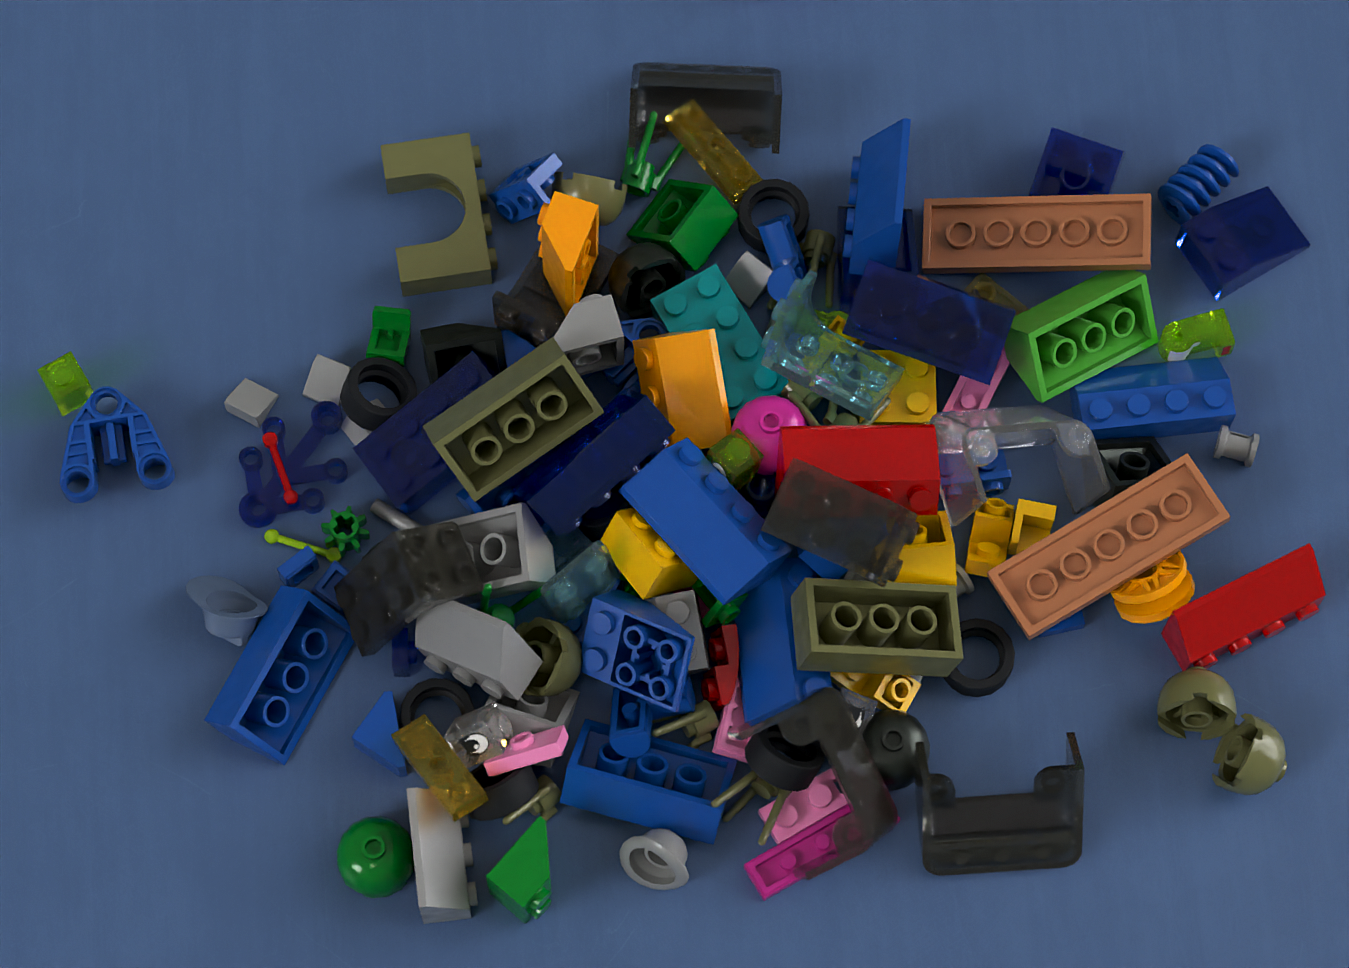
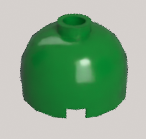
(375, 856)

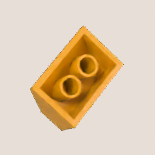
(568, 245)
(685, 384)

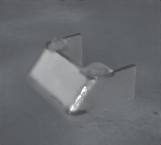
(973, 438)

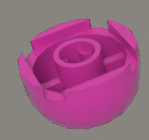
(761, 423)

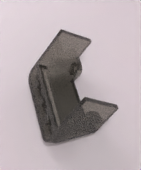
(734, 98)
(827, 718)
(1004, 829)

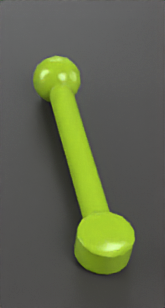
(272, 536)

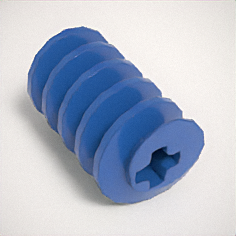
(1196, 182)

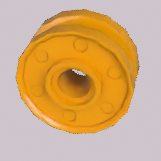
(1155, 592)

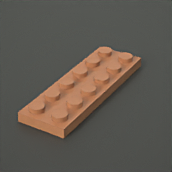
(1037, 233)
(1108, 546)

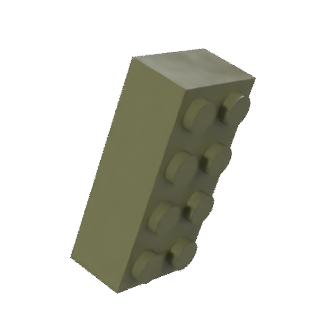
(513, 419)
(876, 628)

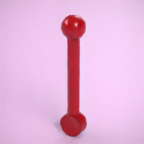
(270, 441)

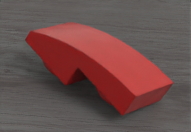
(721, 679)

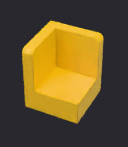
(1030, 524)

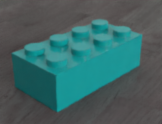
(710, 303)

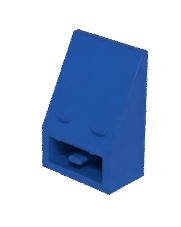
(636, 648)

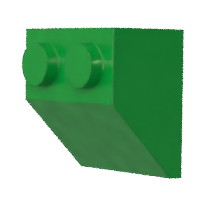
(686, 221)
(523, 874)

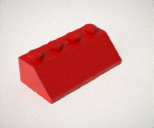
(884, 459)
(1245, 610)

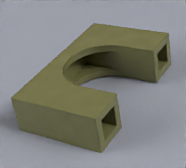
(450, 166)

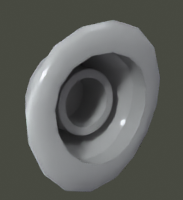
(656, 859)

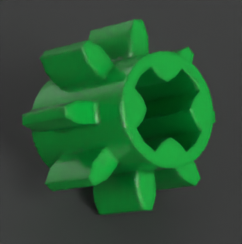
(340, 539)

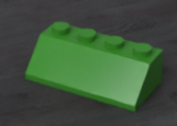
(1081, 332)

